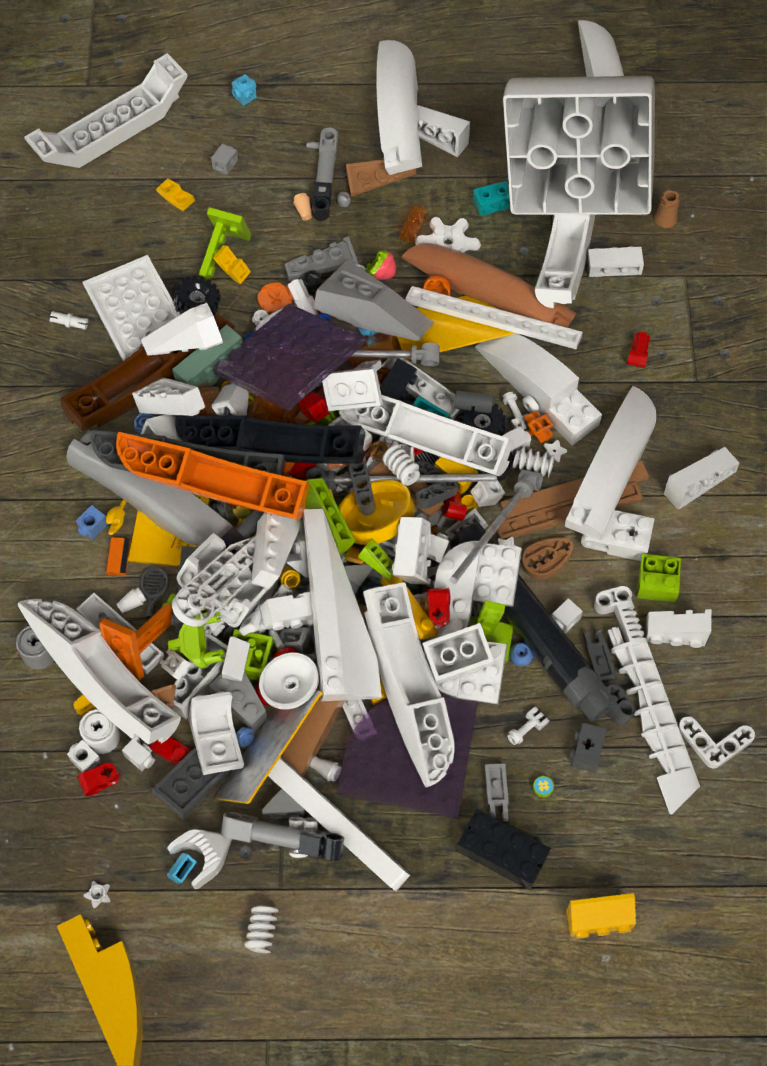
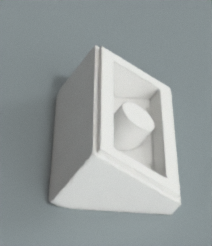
(235, 659)

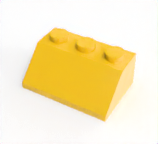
(601, 915)

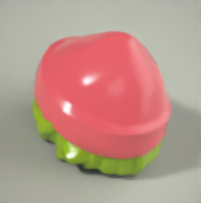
(383, 266)

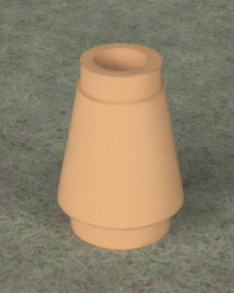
(303, 206)

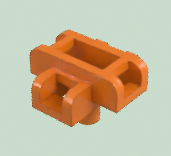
(539, 426)

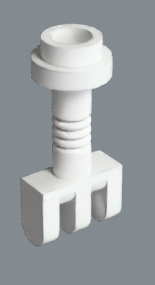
(509, 399)
(515, 736)

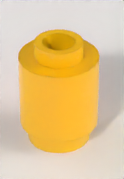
(289, 577)

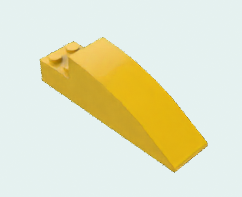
(110, 987)

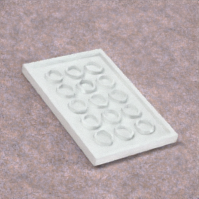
(131, 303)

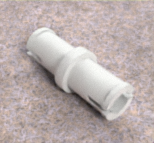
(69, 320)

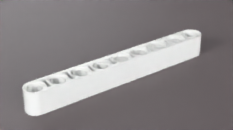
(337, 822)

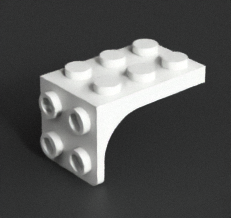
(214, 733)

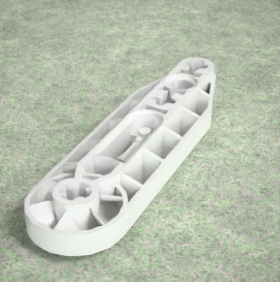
(198, 597)

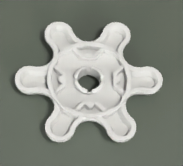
(454, 233)

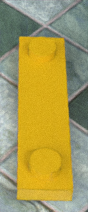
(422, 622)

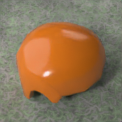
(438, 284)

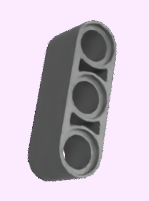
(362, 494)

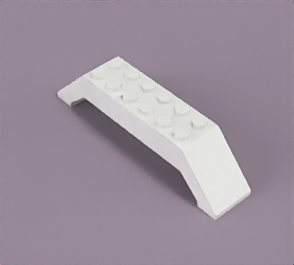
(113, 121)

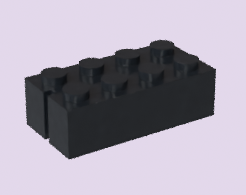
(503, 849)

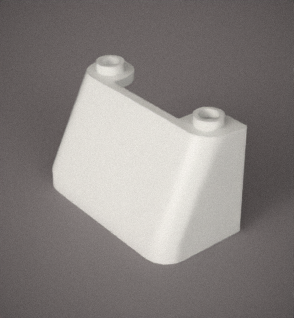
(240, 605)

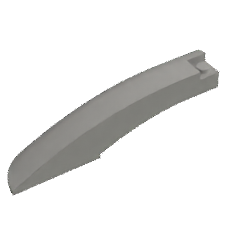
(166, 506)

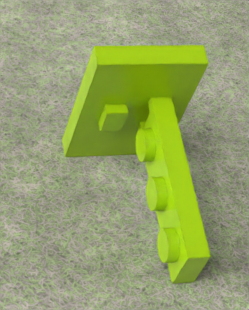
(224, 224)
(492, 628)

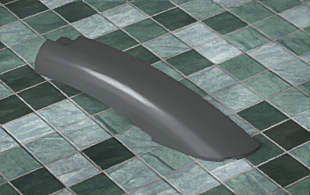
(105, 448)

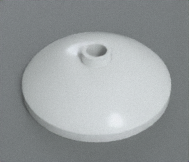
(284, 673)

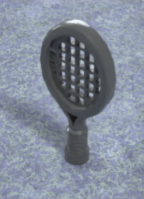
(151, 606)

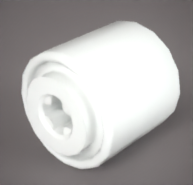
(103, 739)

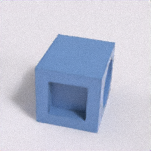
(91, 515)

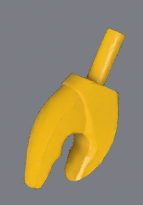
(116, 517)

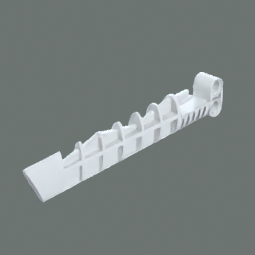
(656, 714)

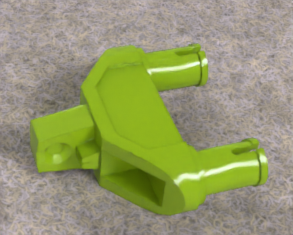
(192, 644)

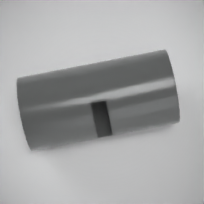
(473, 401)

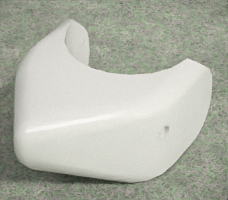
(208, 843)

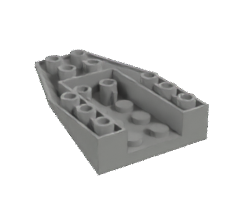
(369, 304)

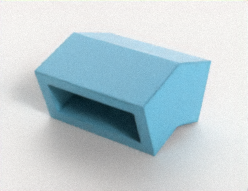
(178, 864)

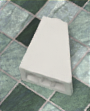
(231, 401)

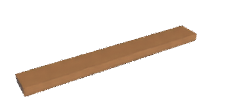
(561, 493)
(554, 515)

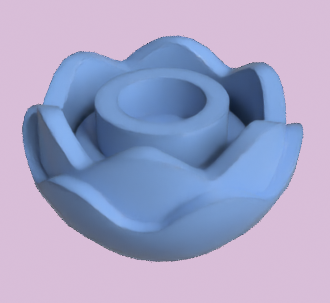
(139, 421)
(517, 658)

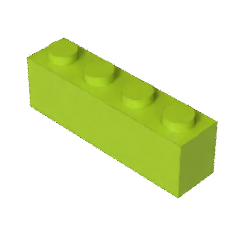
(321, 498)

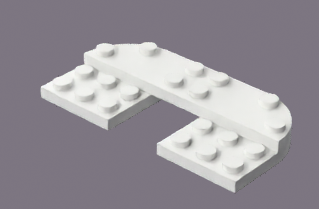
(489, 578)

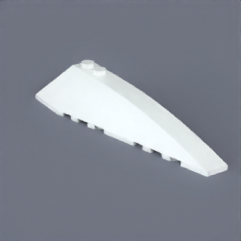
(342, 642)

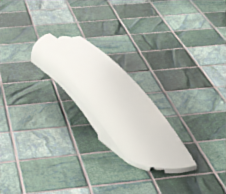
(599, 50)
(397, 107)
(564, 259)
(434, 434)
(613, 465)
(409, 682)

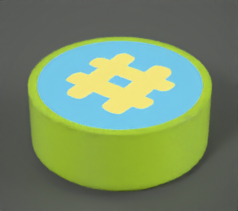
(543, 786)

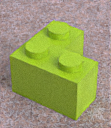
(259, 653)

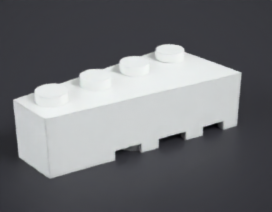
(443, 130)
(169, 398)
(272, 546)
(197, 680)

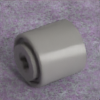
(33, 656)

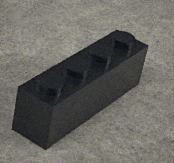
(398, 380)

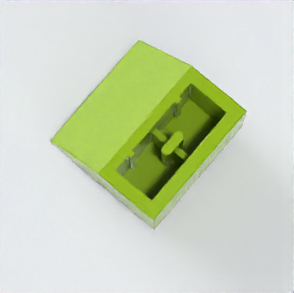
(659, 578)

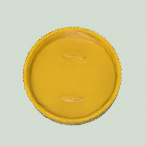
(391, 502)

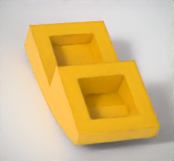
(175, 195)
(231, 265)

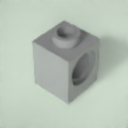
(224, 159)

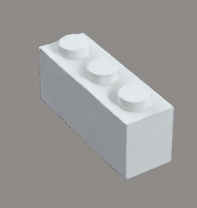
(615, 261)

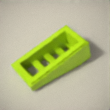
(377, 559)

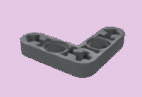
(427, 497)

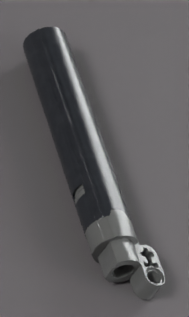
(557, 651)

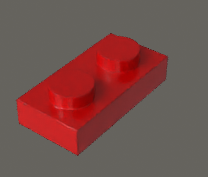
(170, 750)

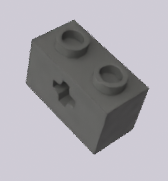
(591, 736)

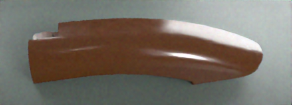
(112, 392)

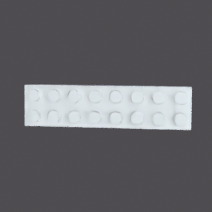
(429, 390)
(95, 610)

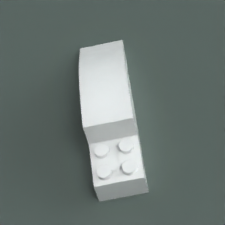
(546, 380)

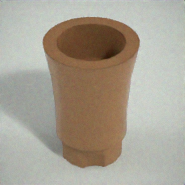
(667, 211)

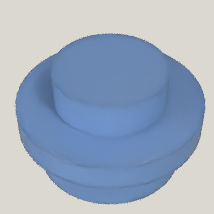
(245, 736)

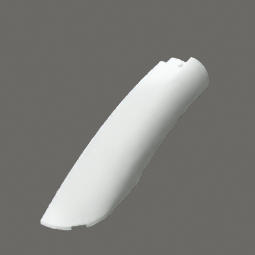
(98, 672)

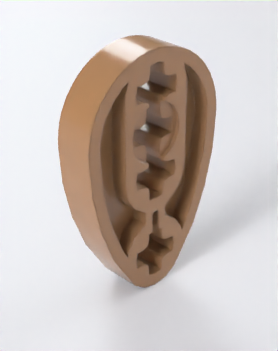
(549, 567)

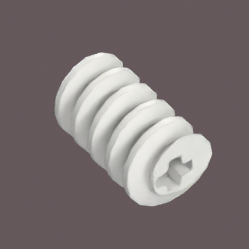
(533, 461)
(401, 465)
(260, 928)

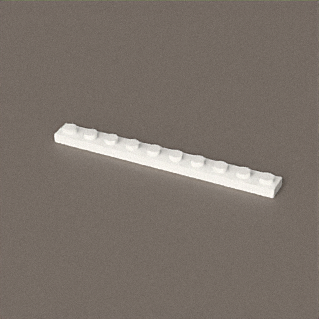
(494, 317)

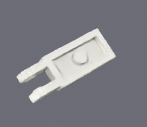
(175, 664)

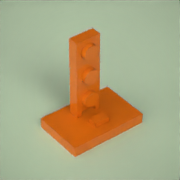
(130, 644)

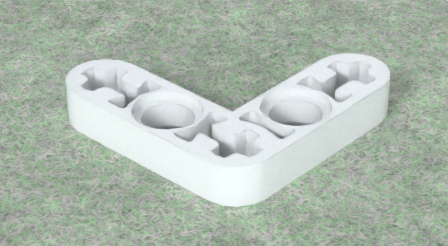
(712, 748)

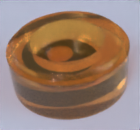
(377, 450)

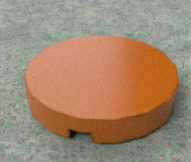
(274, 297)

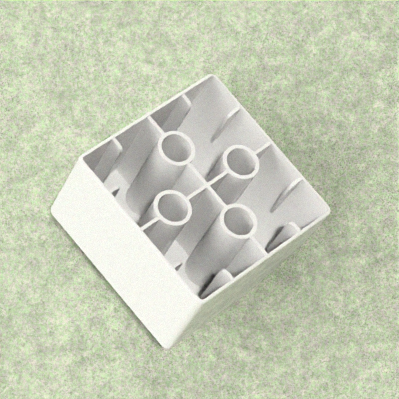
(580, 145)

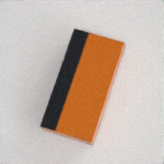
(118, 556)

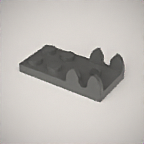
(186, 785)

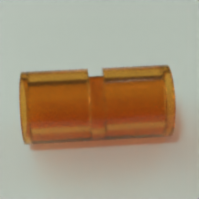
(413, 224)

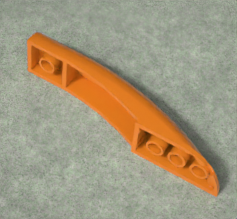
(212, 476)

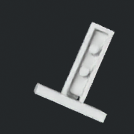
(354, 387)

